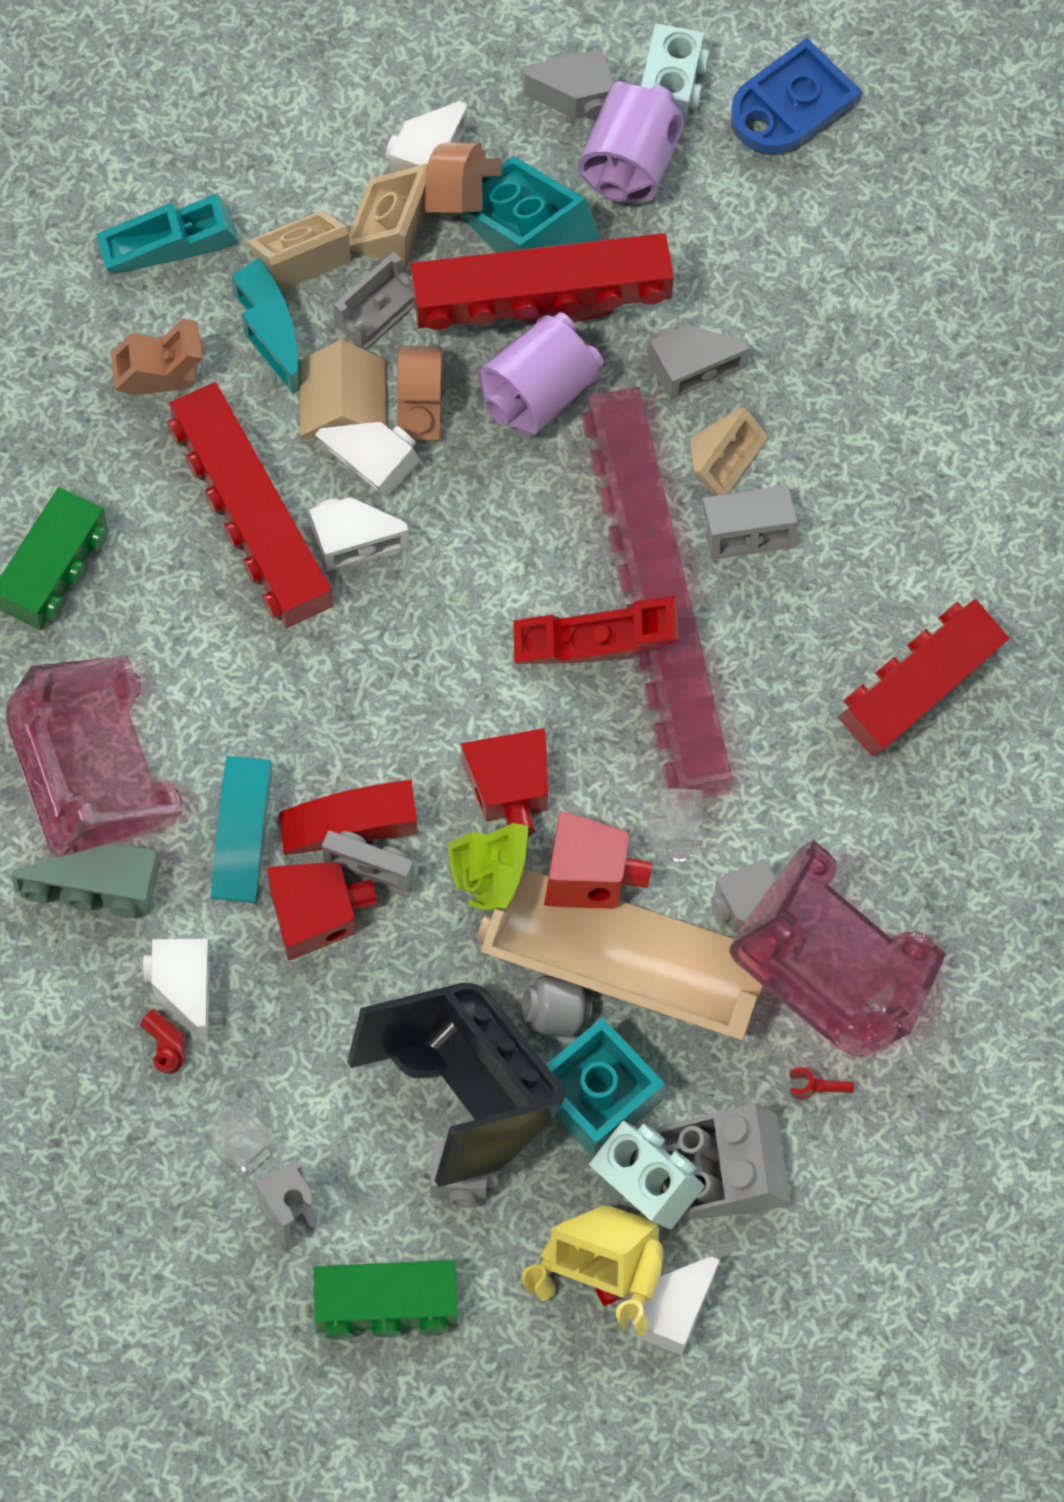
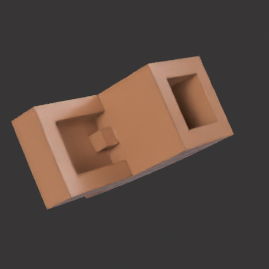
(456, 177)
(158, 364)
(419, 391)

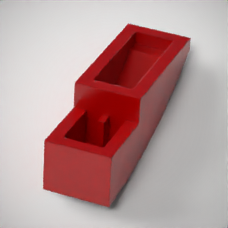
(367, 811)

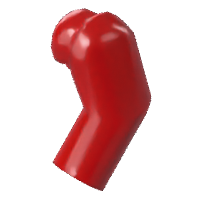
(170, 1042)

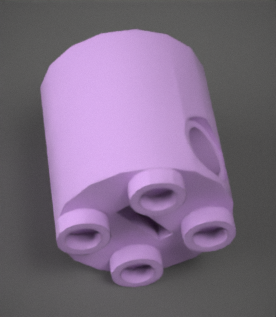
(631, 142)
(538, 375)

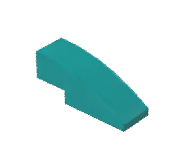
(168, 235)
(268, 321)
(241, 829)

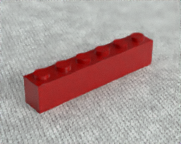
(542, 281)
(250, 505)

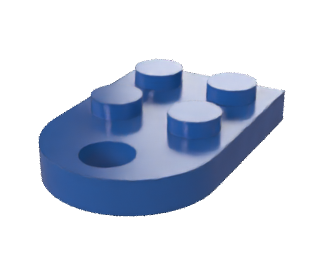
(794, 99)

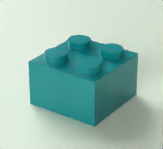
(603, 1086)

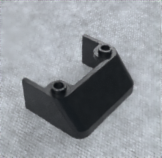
(481, 1058)

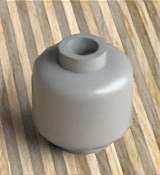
(555, 1007)

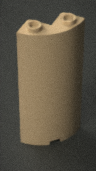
(626, 956)

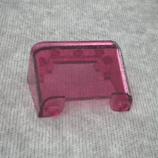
(85, 755)
(833, 960)

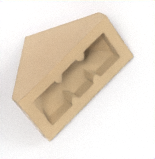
(726, 450)

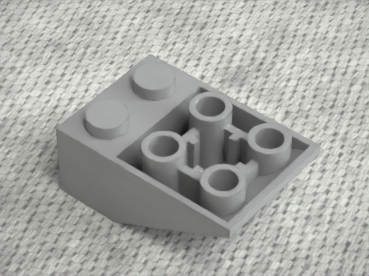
(735, 1158)

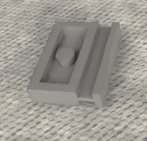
(387, 867)

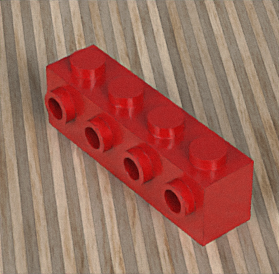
(923, 676)

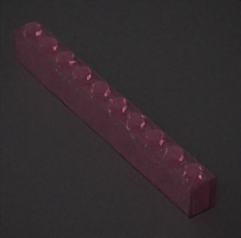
(653, 570)

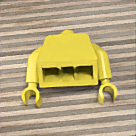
(607, 1252)

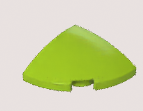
(489, 865)

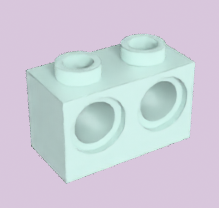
(676, 73)
(643, 1179)

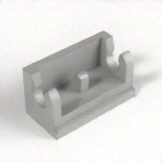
(375, 303)
(750, 522)
(283, 1198)

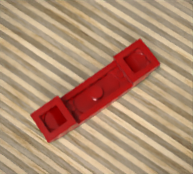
(597, 635)

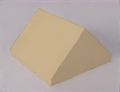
(390, 214)
(303, 249)
(341, 388)

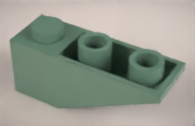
(101, 876)

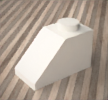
(424, 134)
(372, 452)
(354, 532)
(181, 980)
(677, 1305)

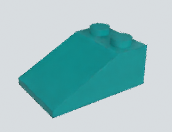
(529, 211)

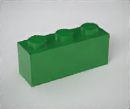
(51, 558)
(385, 1298)

